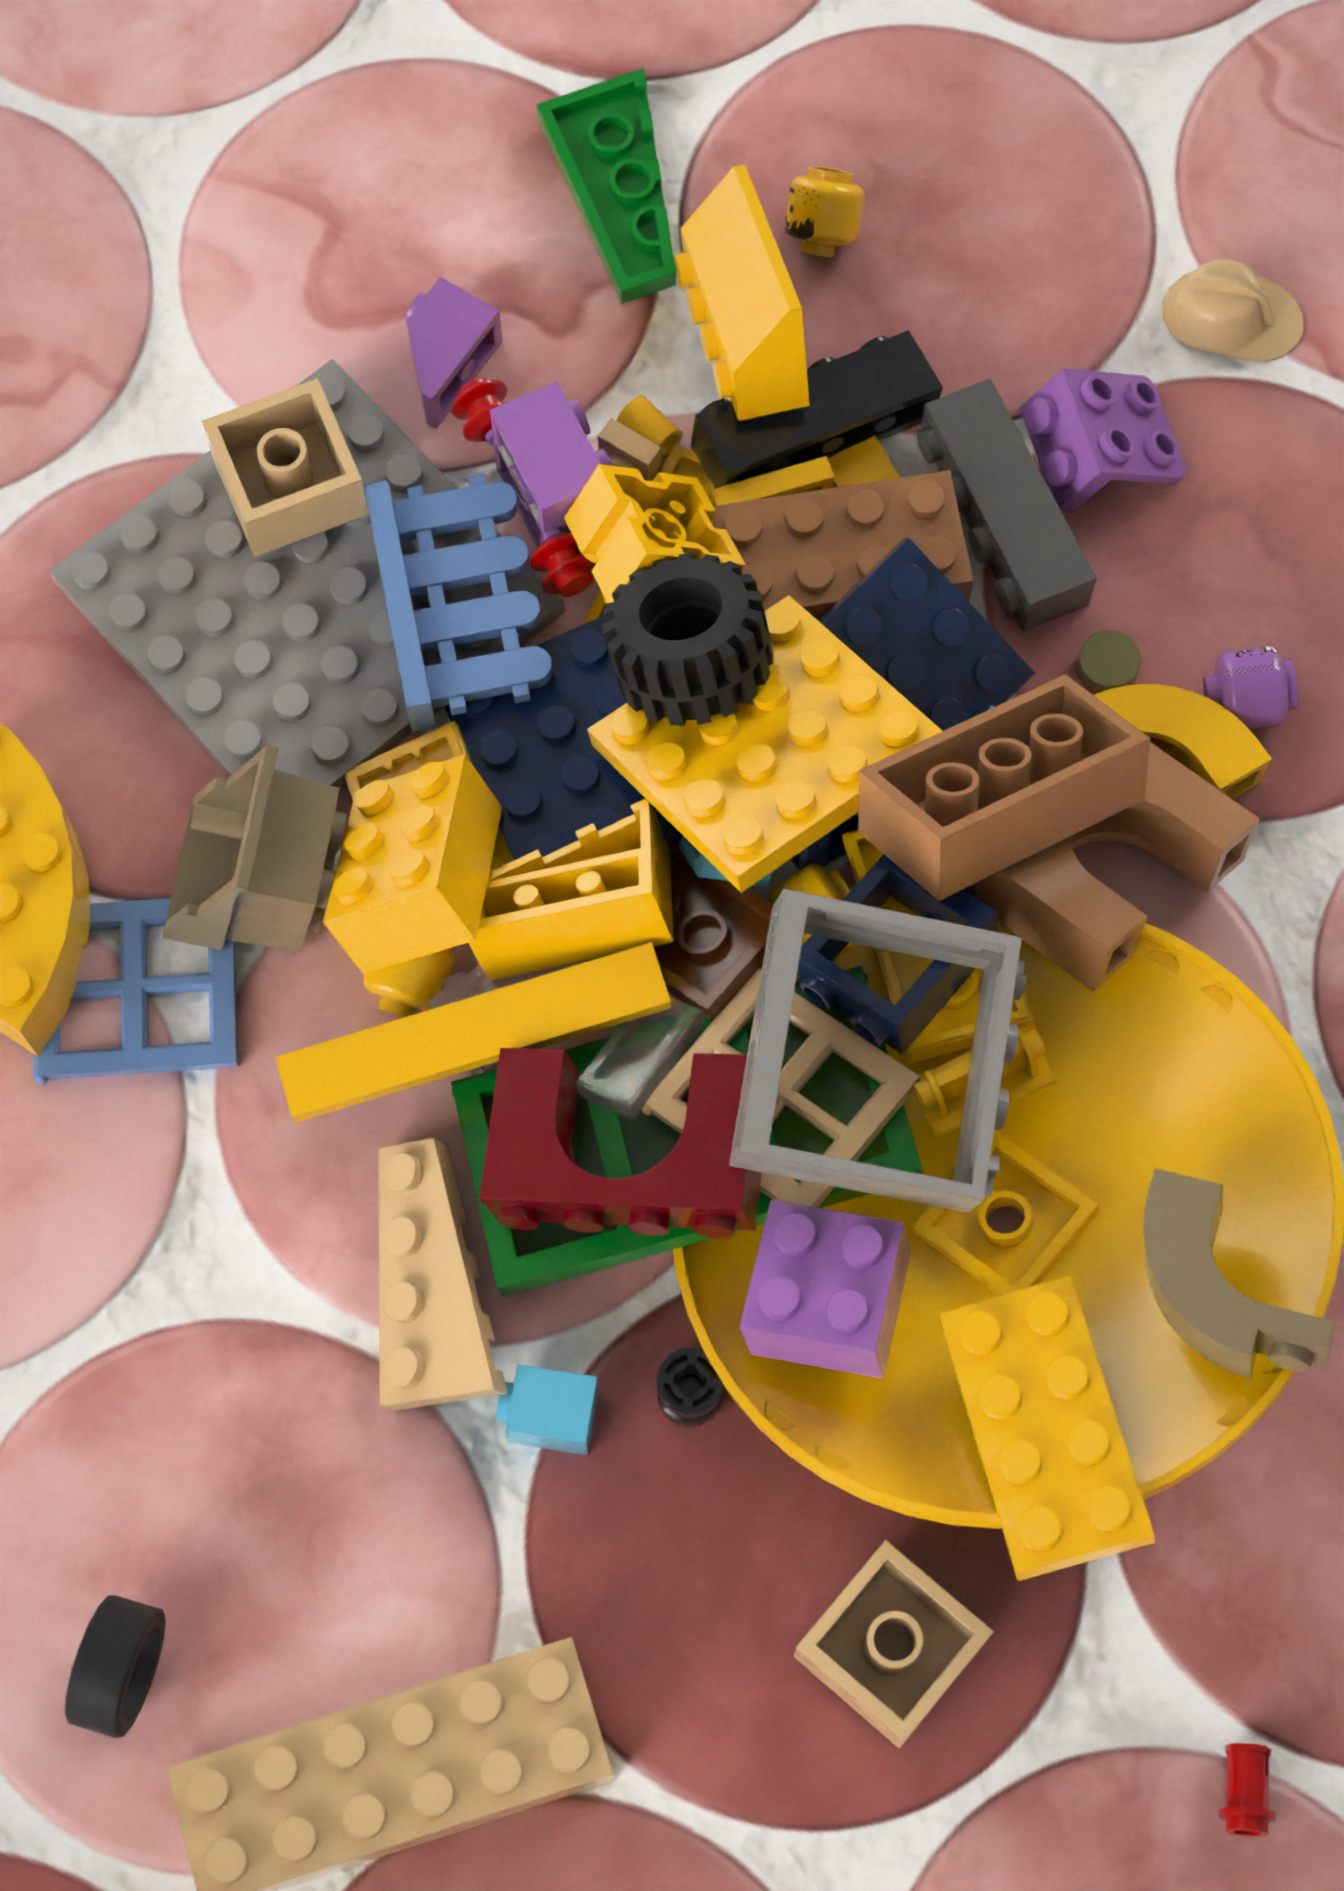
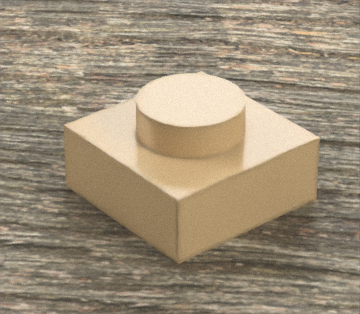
(630, 449)

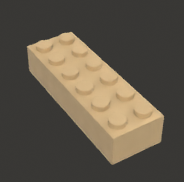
(390, 1773)

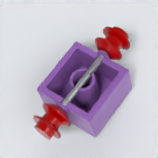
(546, 460)

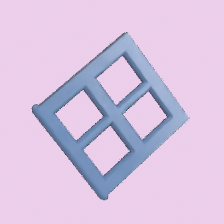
(133, 988)

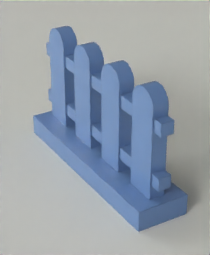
(459, 622)

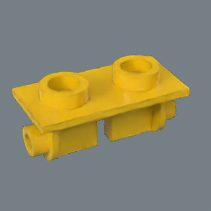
(944, 1087)

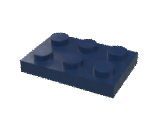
(926, 639)

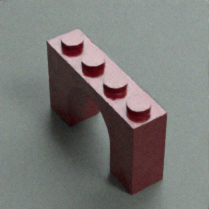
(533, 1169)

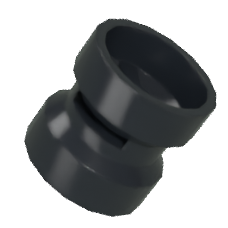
(688, 1400)

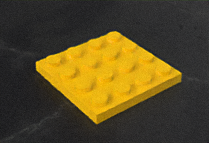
(781, 766)

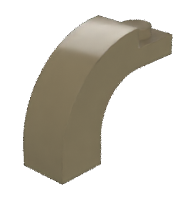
(1197, 1299)

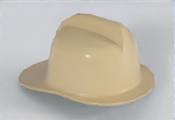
(1233, 312)

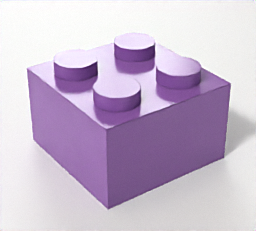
(826, 1288)

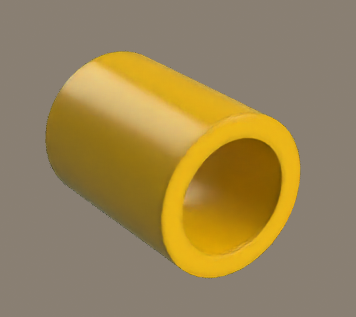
(650, 423)

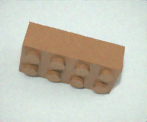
(832, 537)
(1002, 786)

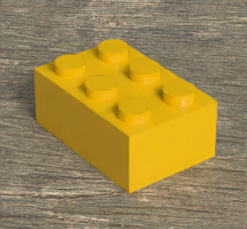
(414, 865)

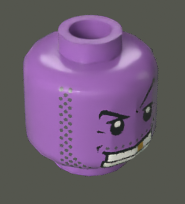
(1254, 686)

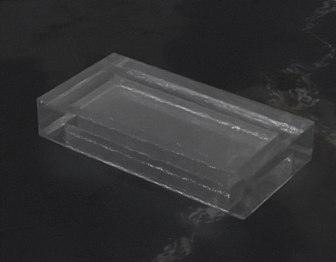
(639, 1058)

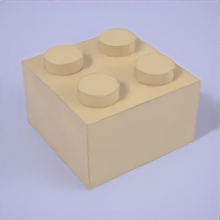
(286, 467)
(892, 1643)

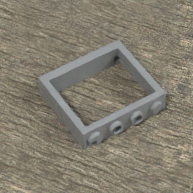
(992, 1046)

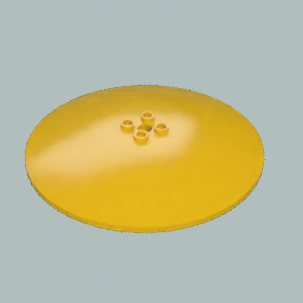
(1150, 1073)

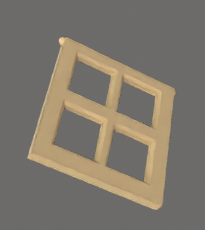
(825, 1037)

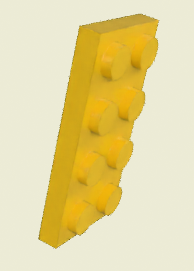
(1046, 1428)

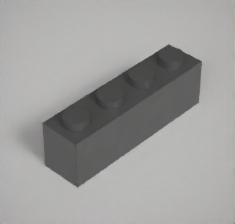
(1006, 506)

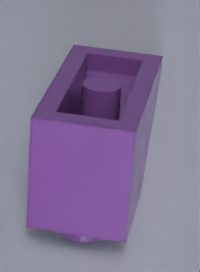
(449, 343)

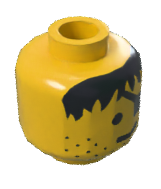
(824, 210)

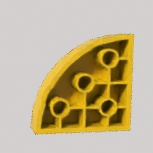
(40, 900)

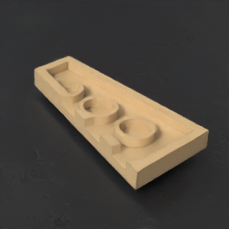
(429, 1308)

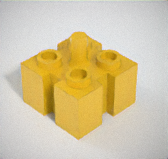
(634, 522)

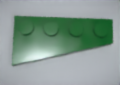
(614, 175)

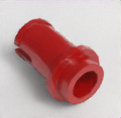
(1247, 1790)

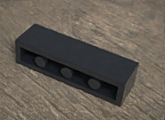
(850, 400)

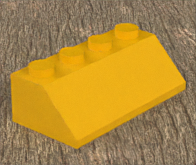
(743, 301)

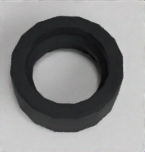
(115, 1666)

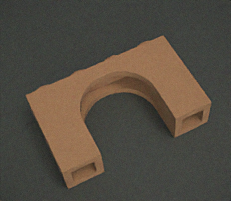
(1080, 919)

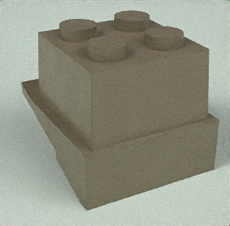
(256, 859)

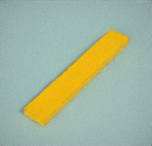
(472, 1032)

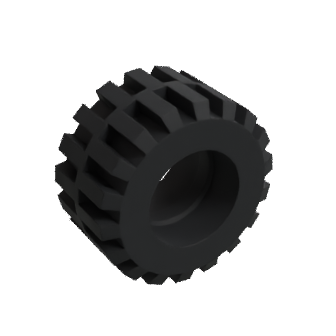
(688, 639)

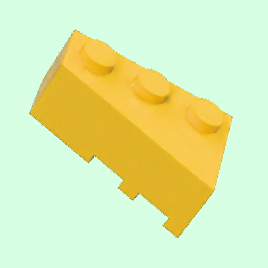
(580, 900)

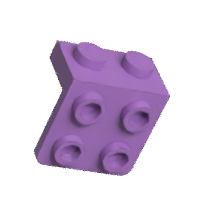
(1098, 431)

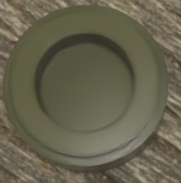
(1108, 661)

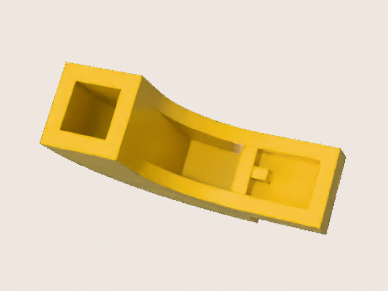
(1194, 733)

